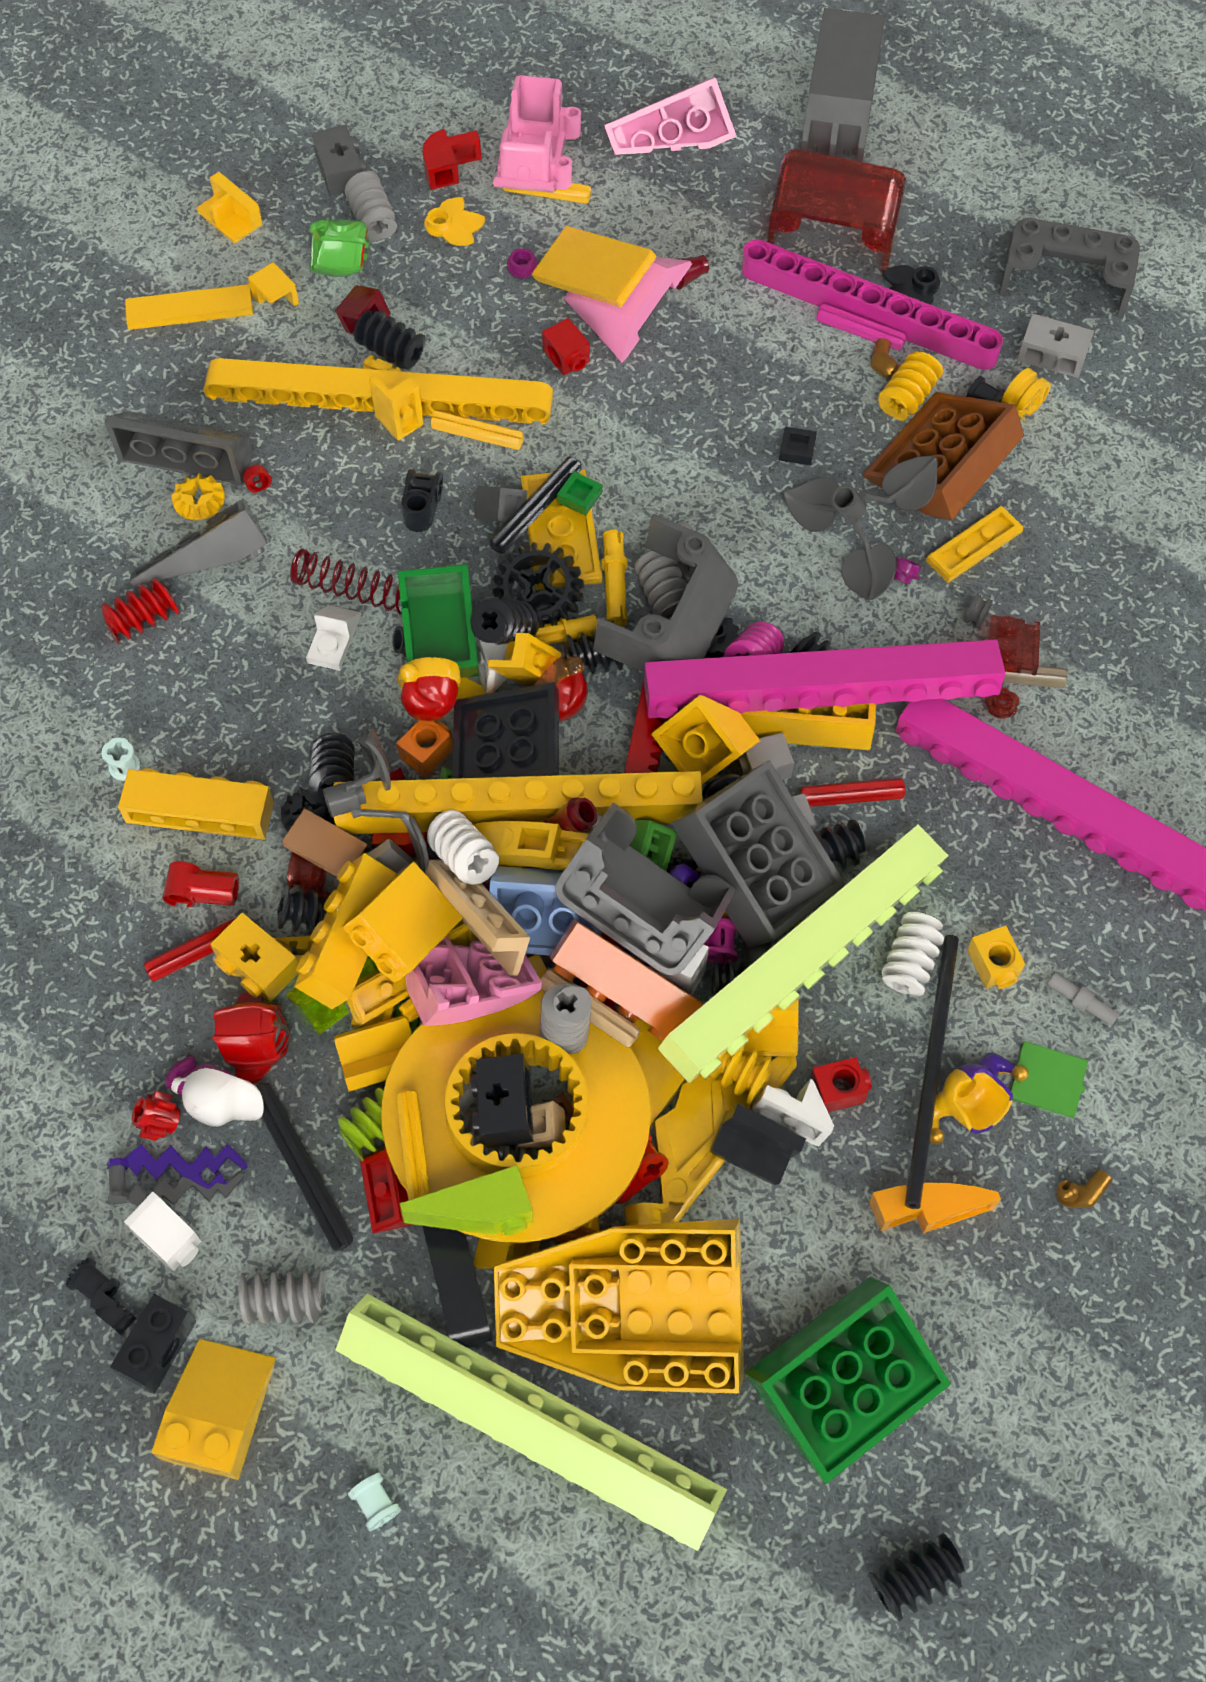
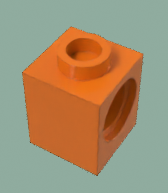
(420, 758)

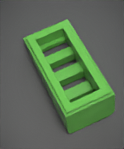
(662, 845)

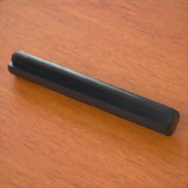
(534, 506)

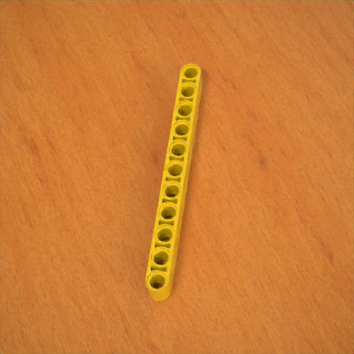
(350, 387)

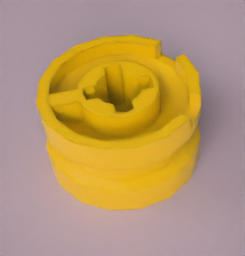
(1026, 392)

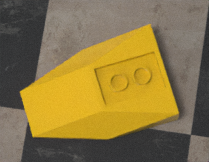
(631, 1307)

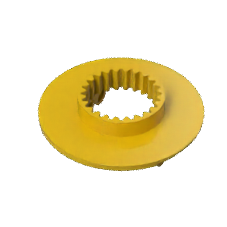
(597, 1151)

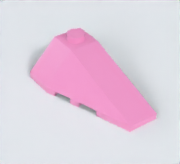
(683, 119)

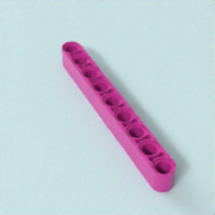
(921, 322)

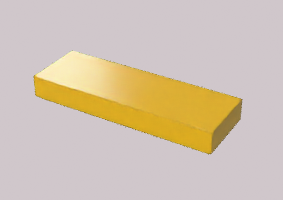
(974, 544)

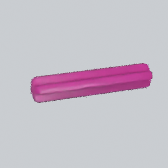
(860, 326)

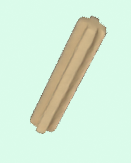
(601, 1015)

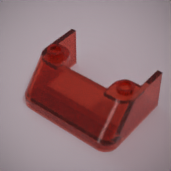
(839, 194)

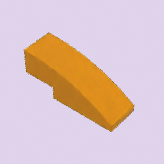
(940, 1205)

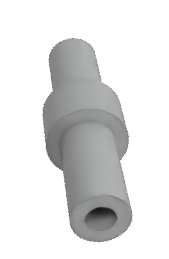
(1083, 999)

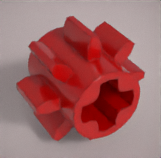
(155, 1115)

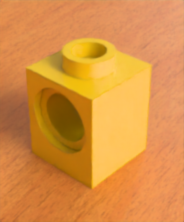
(998, 944)

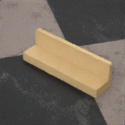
(483, 916)

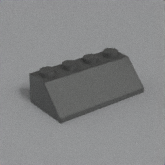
(180, 446)

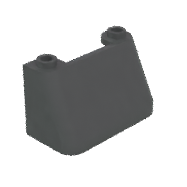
(638, 899)

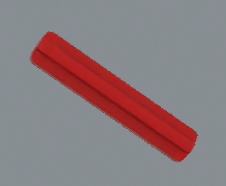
(854, 792)
(183, 954)

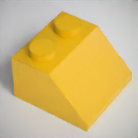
(705, 737)

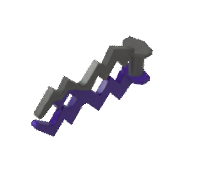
(189, 1174)

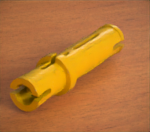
(614, 567)

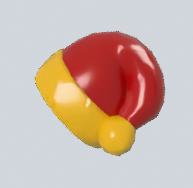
(429, 687)

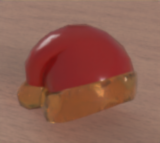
(571, 685)

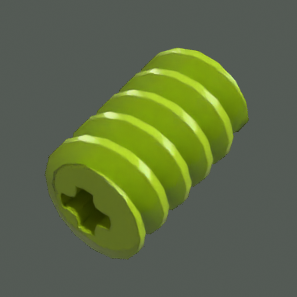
(365, 1125)

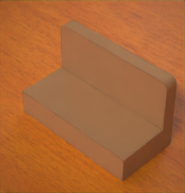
(322, 842)

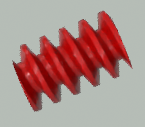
(138, 609)

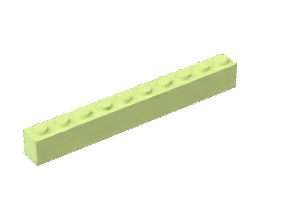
(801, 955)
(531, 1421)

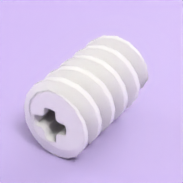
(462, 847)
(913, 953)

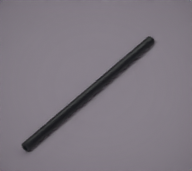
(931, 1073)

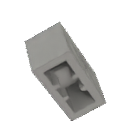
(1055, 345)

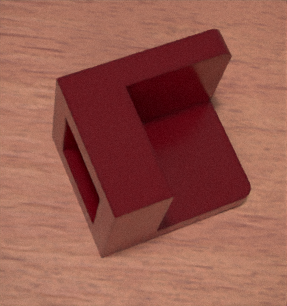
(356, 303)

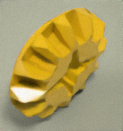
(208, 503)

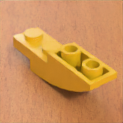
(532, 843)

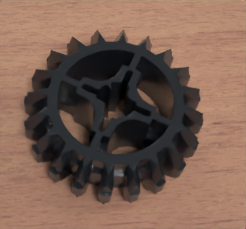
(549, 564)

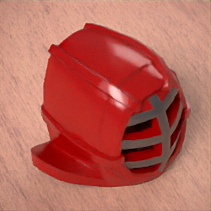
(251, 1036)

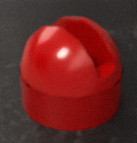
(263, 475)

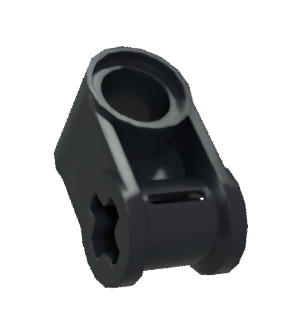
(421, 499)

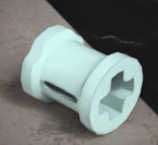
(117, 759)
(374, 1501)

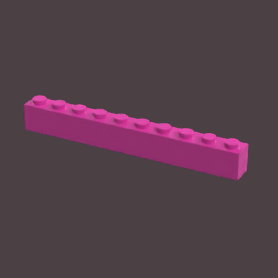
(827, 677)
(1058, 796)

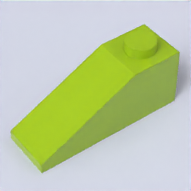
(480, 1205)

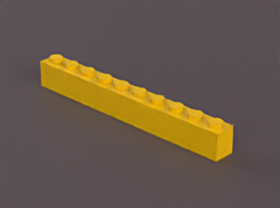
(644, 796)

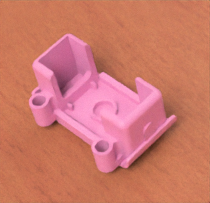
(536, 137)

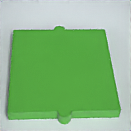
(1053, 1079)

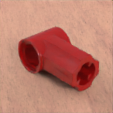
(191, 885)

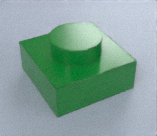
(579, 493)

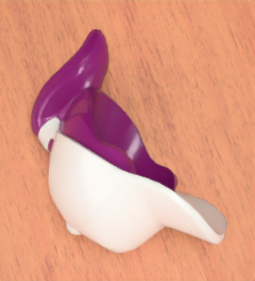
(214, 1094)

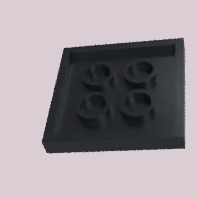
(507, 733)

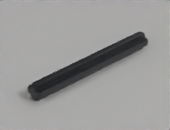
(304, 1170)

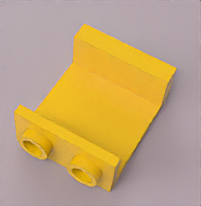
(403, 923)

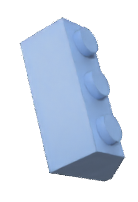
(533, 904)

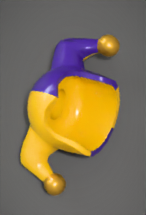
(976, 1095)

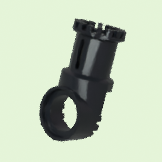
(100, 1292)

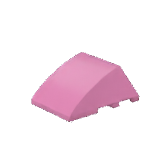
(619, 326)
(466, 983)

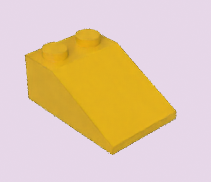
(214, 1409)

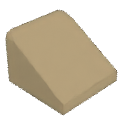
(547, 1124)

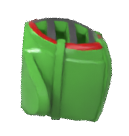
(339, 247)

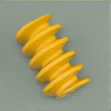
(910, 385)
(744, 1072)

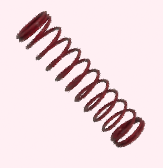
(306, 567)

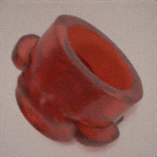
(1000, 710)

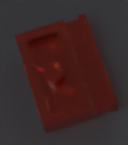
(1017, 643)

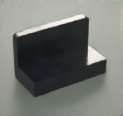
(756, 1144)

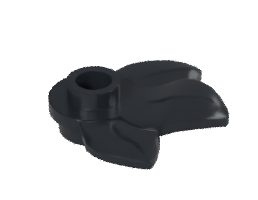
(910, 281)

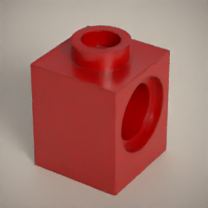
(566, 347)
(847, 1070)

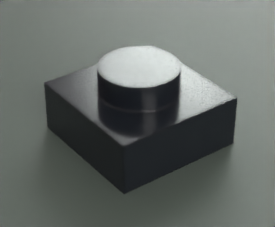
(797, 446)

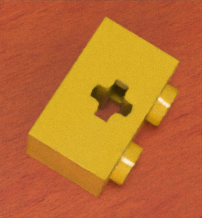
(246, 940)

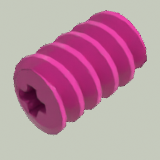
(757, 639)

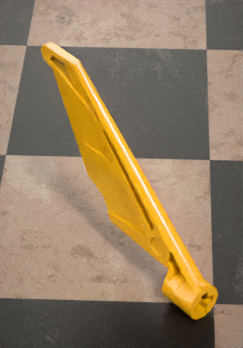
(686, 1141)

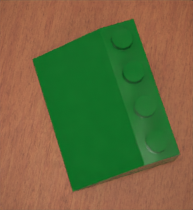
(849, 1378)

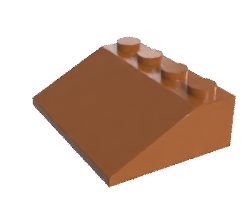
(964, 436)

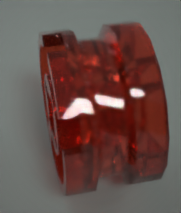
(305, 874)

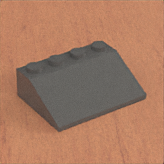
(762, 848)

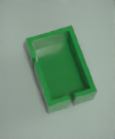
(439, 616)

